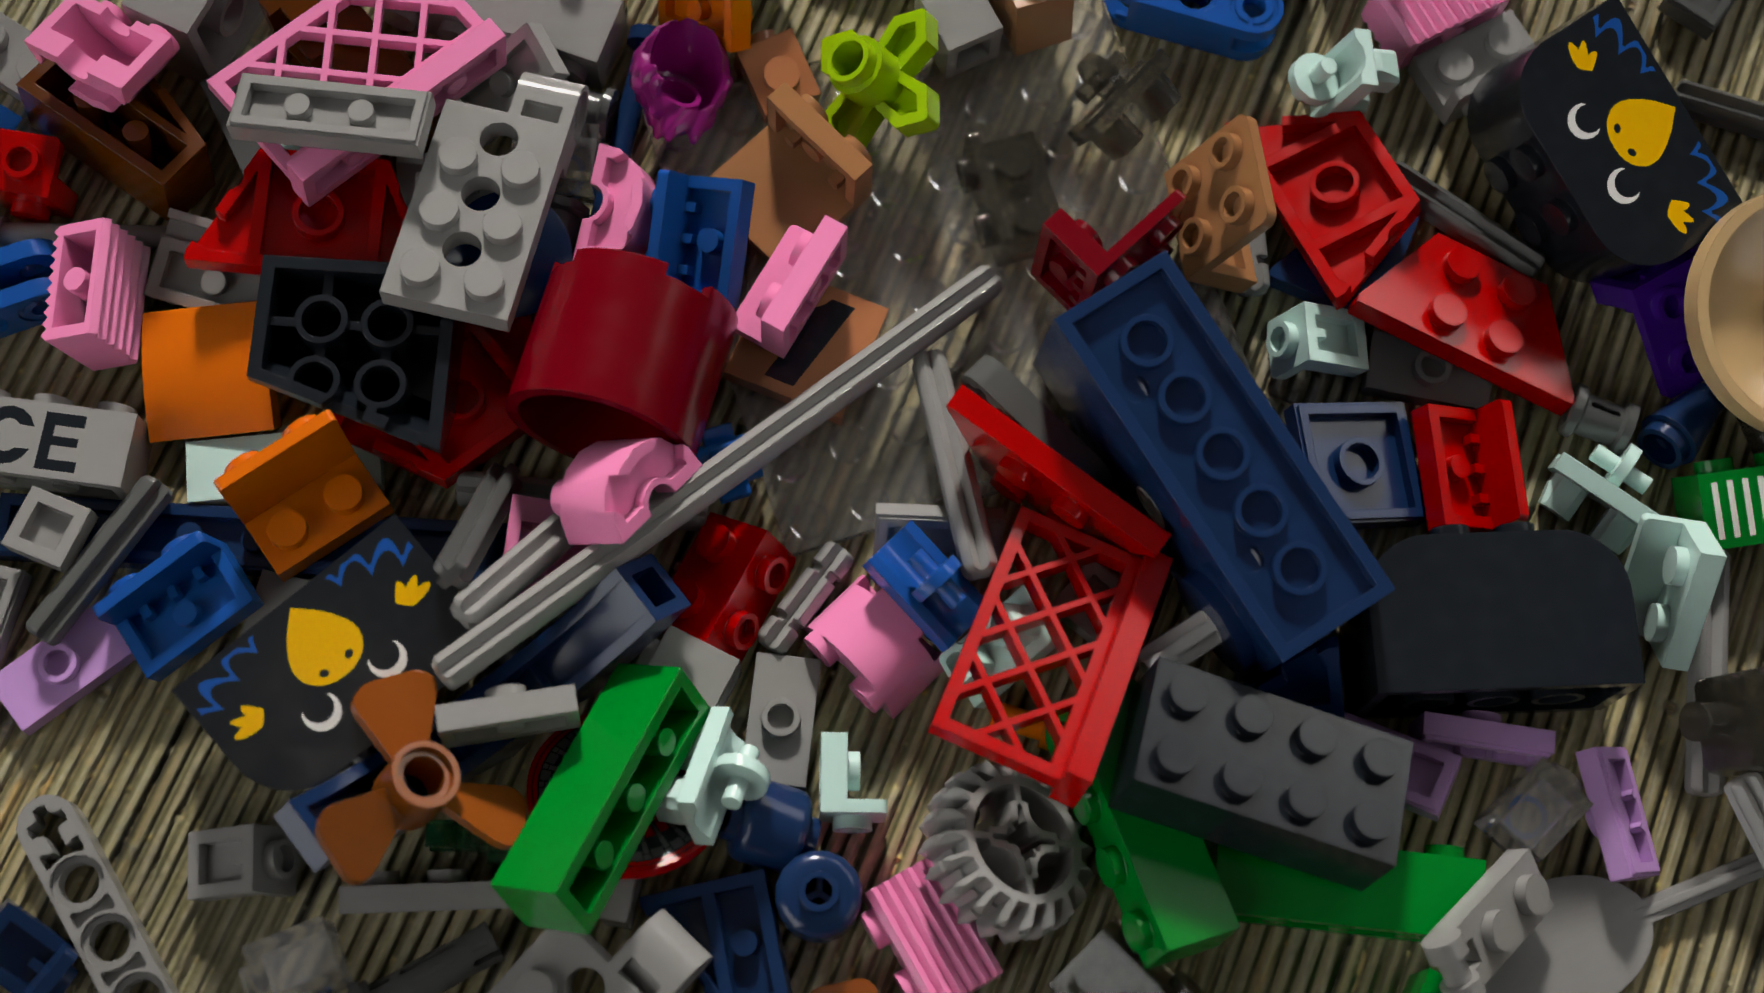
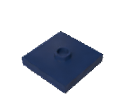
(1363, 459)

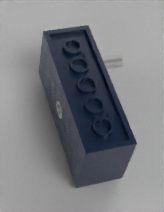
(1206, 457)

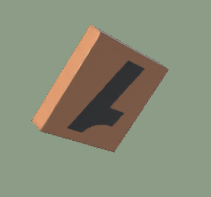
(831, 336)

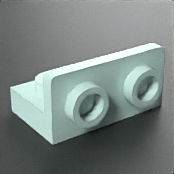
(1673, 583)

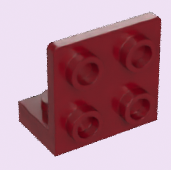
(1076, 265)

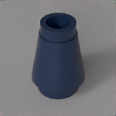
(1679, 428)

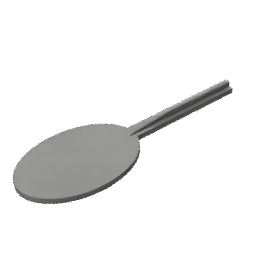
(1605, 931)

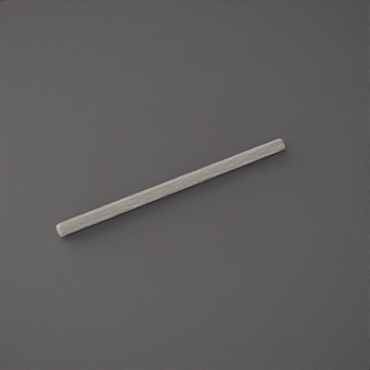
(716, 477)

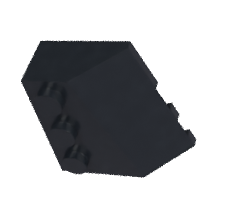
(342, 349)

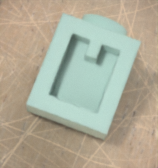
(1316, 340)
(838, 774)

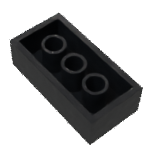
(1262, 775)

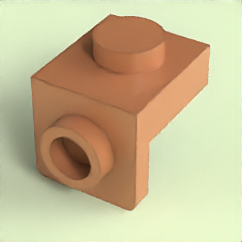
(771, 63)

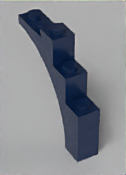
(578, 649)

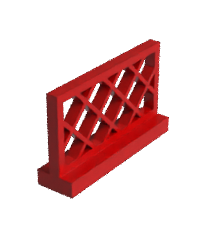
(1099, 686)

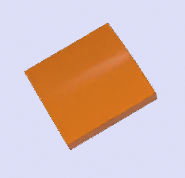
(198, 374)

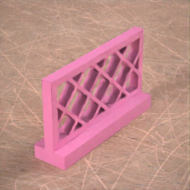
(447, 73)

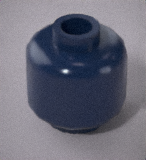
(771, 828)
(813, 921)

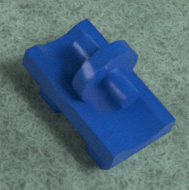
(925, 585)

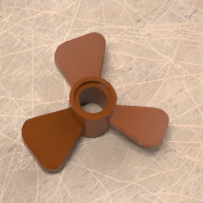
(399, 721)

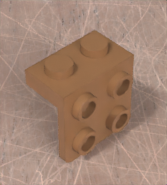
(799, 170)
(1224, 206)

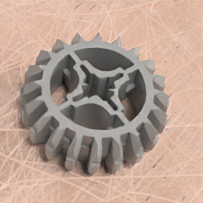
(1017, 841)

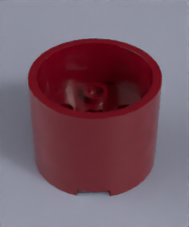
(620, 354)

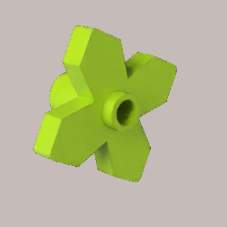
(880, 78)

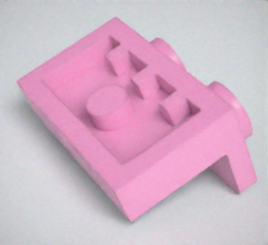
(792, 285)

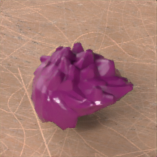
(680, 79)

